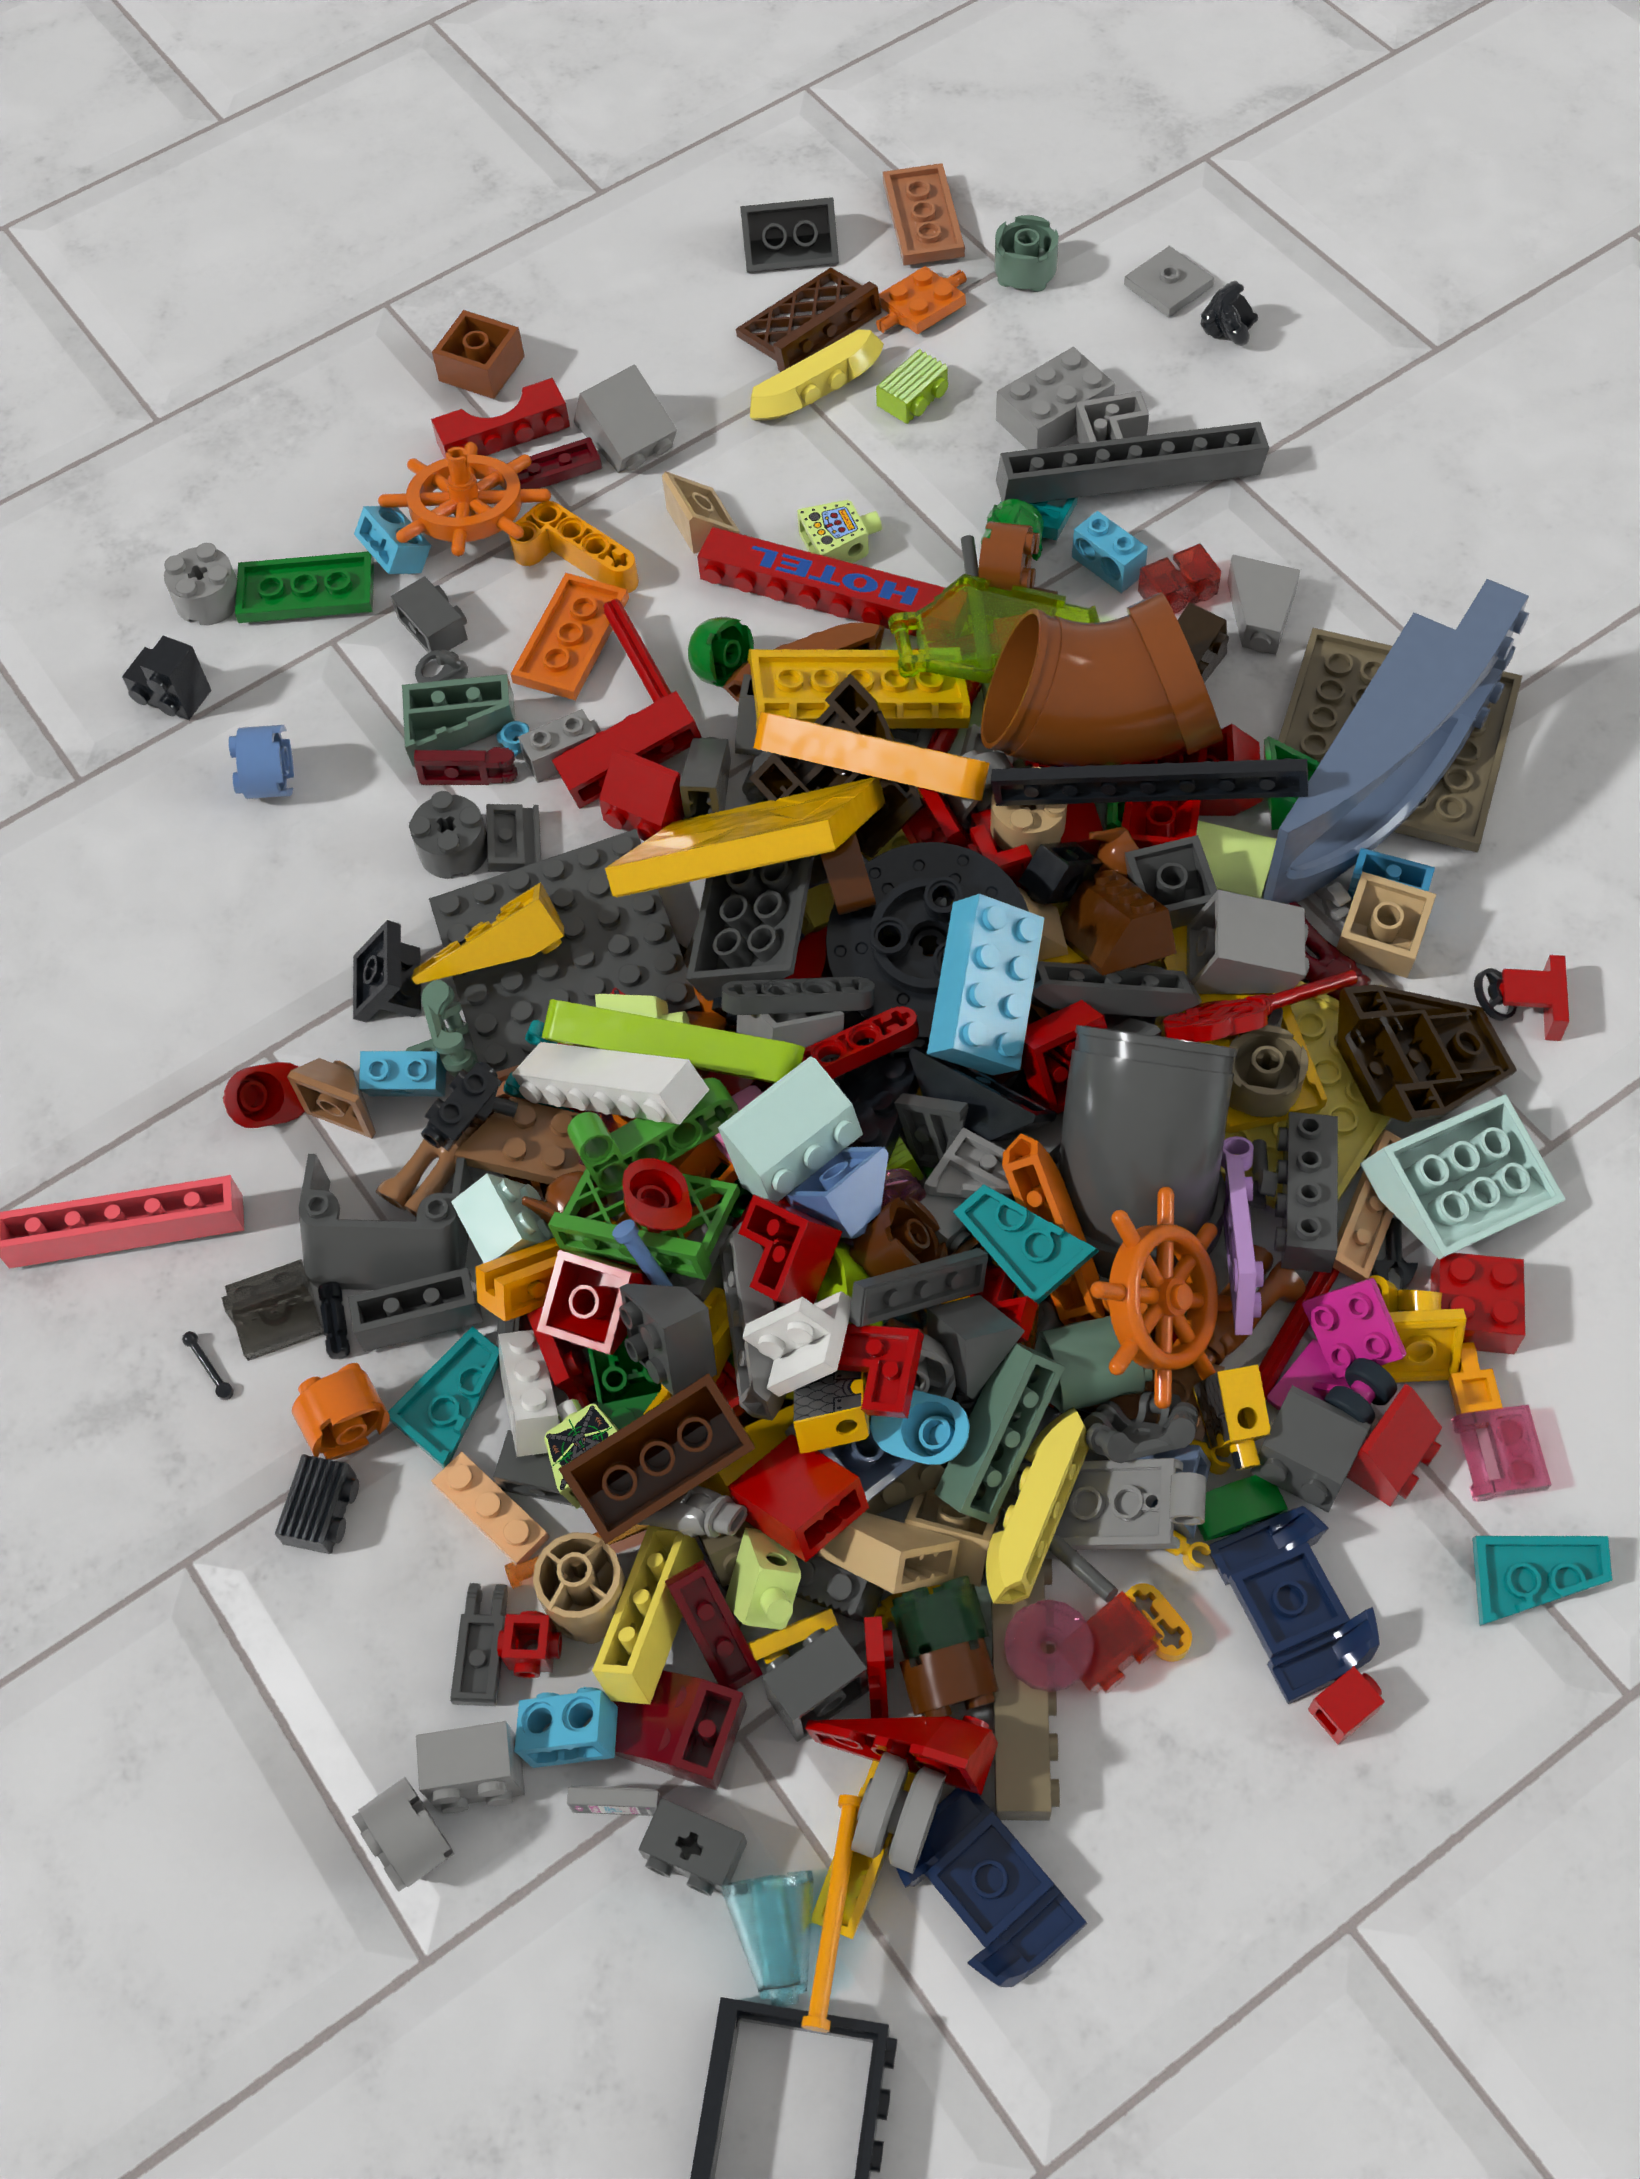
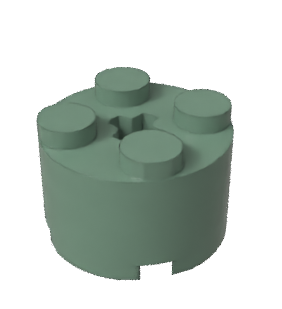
(1026, 253)

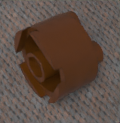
(898, 1238)
(950, 1678)

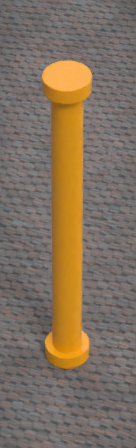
(833, 1916)

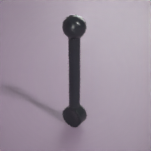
(223, 1389)

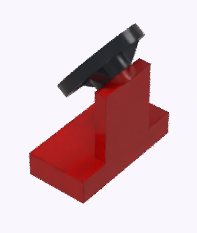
(1529, 989)

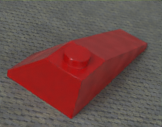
(943, 1743)

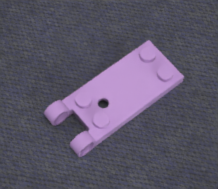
(1243, 1270)

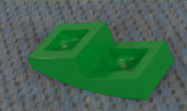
(1238, 1505)

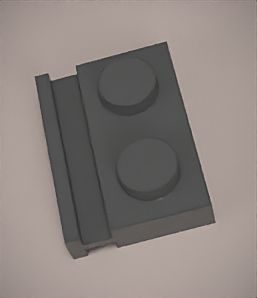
(512, 836)

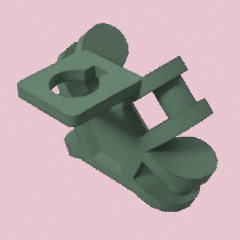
(448, 1042)

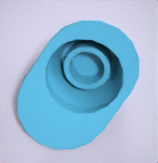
(930, 1435)

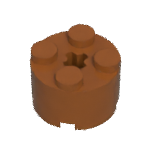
(1008, 555)

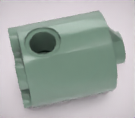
(1086, 1352)

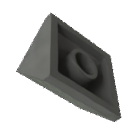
(974, 1338)

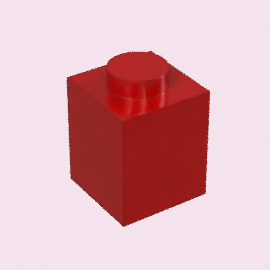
(1347, 1704)

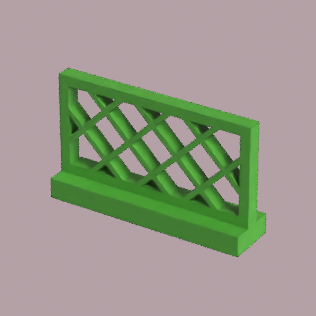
(671, 1253)

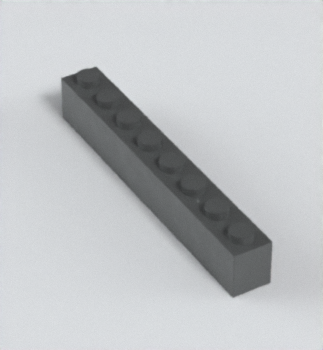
(1132, 463)

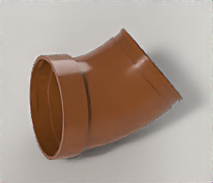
(1098, 691)

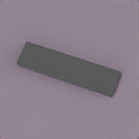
(918, 1287)

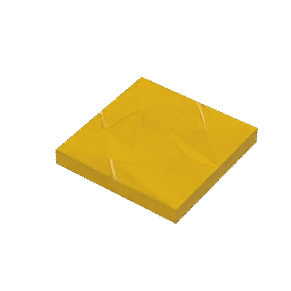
(747, 837)

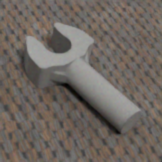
(1333, 900)

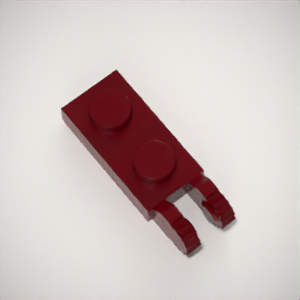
(465, 766)

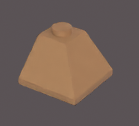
(332, 1095)

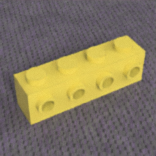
(645, 1618)

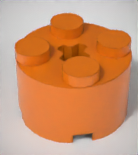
(339, 1412)

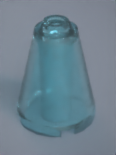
(774, 1931)

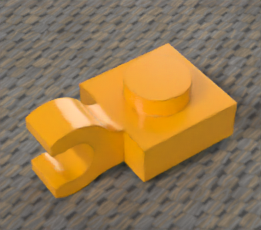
(1472, 1387)

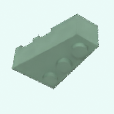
(455, 712)

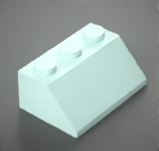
(790, 1131)

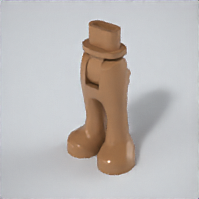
(400, 1188)

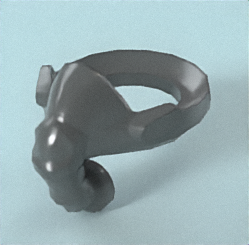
(452, 668)

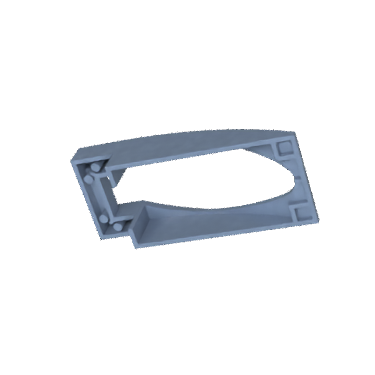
(1397, 741)

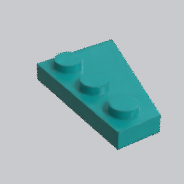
(1024, 1245)
(447, 1396)
(1535, 1570)

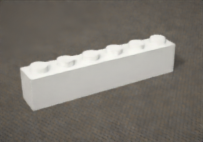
(611, 1082)

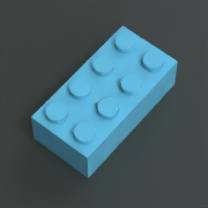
(986, 985)

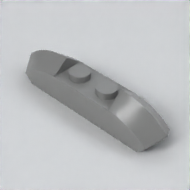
(744, 1304)

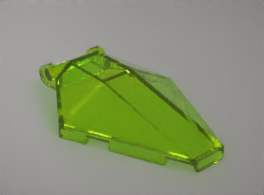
(969, 626)

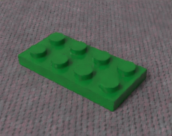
(304, 587)

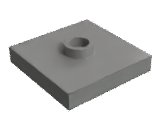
(1169, 281)

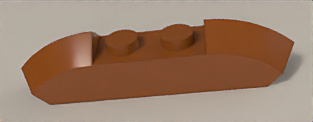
(841, 637)

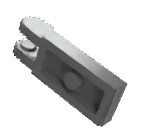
(476, 1659)

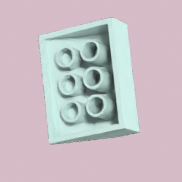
(1464, 1178)

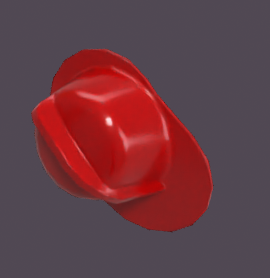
(262, 1096)
(656, 1195)

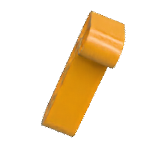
(558, 530)

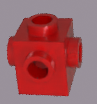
(521, 1632)

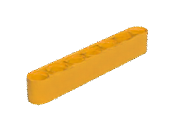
(872, 756)

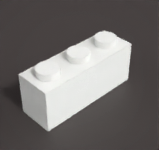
(526, 1391)

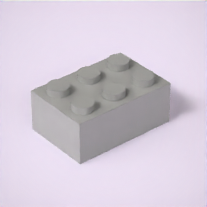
(1043, 402)

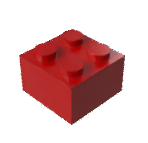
(1489, 1293)

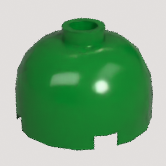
(719, 649)

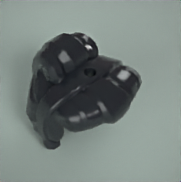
(1229, 315)

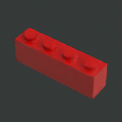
(651, 733)

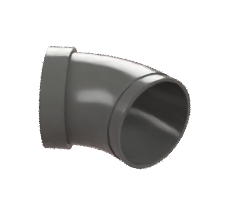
(1141, 1120)

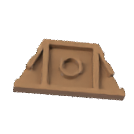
(526, 1146)

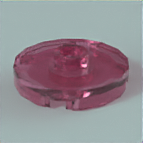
(1055, 1623)

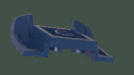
(1294, 1603)
(994, 1889)

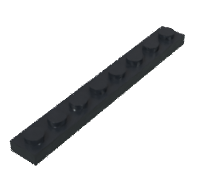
(1151, 782)

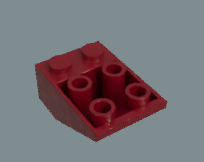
(684, 1728)

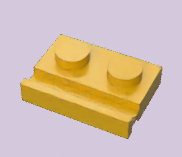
(776, 1643)

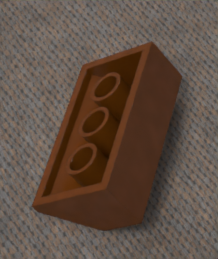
(1116, 924)
(657, 1458)

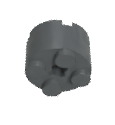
(449, 835)

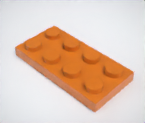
(568, 637)

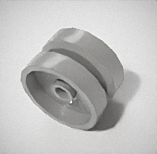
(893, 1810)

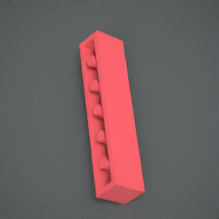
(120, 1221)

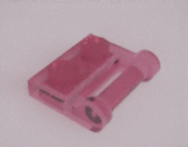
(1514, 1448)

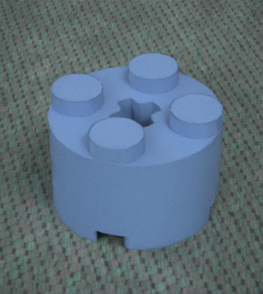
(262, 762)

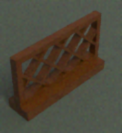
(815, 330)

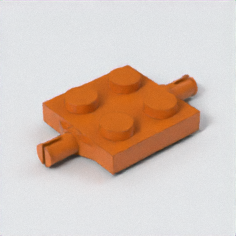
(921, 300)

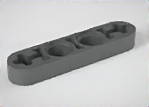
(797, 995)

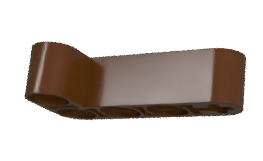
(848, 877)

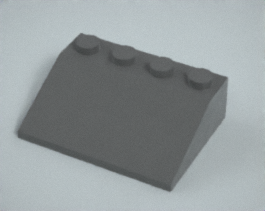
(749, 925)

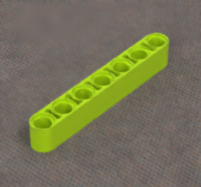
(704, 1047)

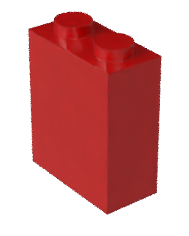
(799, 1498)

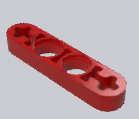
(899, 1029)

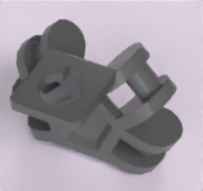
(1125, 1439)

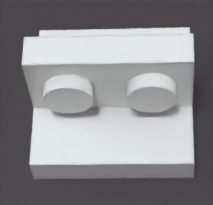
(801, 1340)

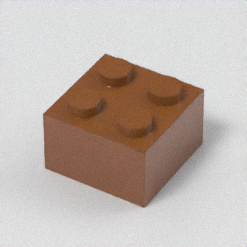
(478, 354)

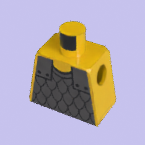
(830, 1411)
(1234, 1413)

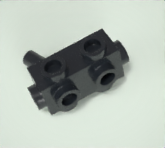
(471, 1098)

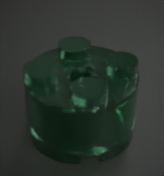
(938, 1619)

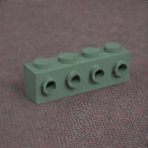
(1000, 1433)

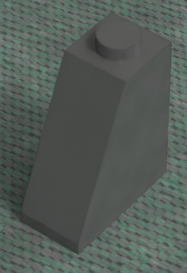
(705, 777)

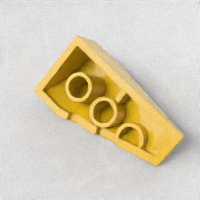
(520, 931)

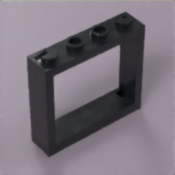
(720, 2071)

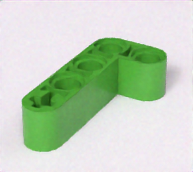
(609, 1154)

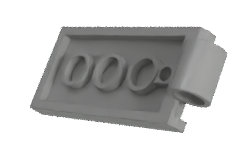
(1114, 1502)

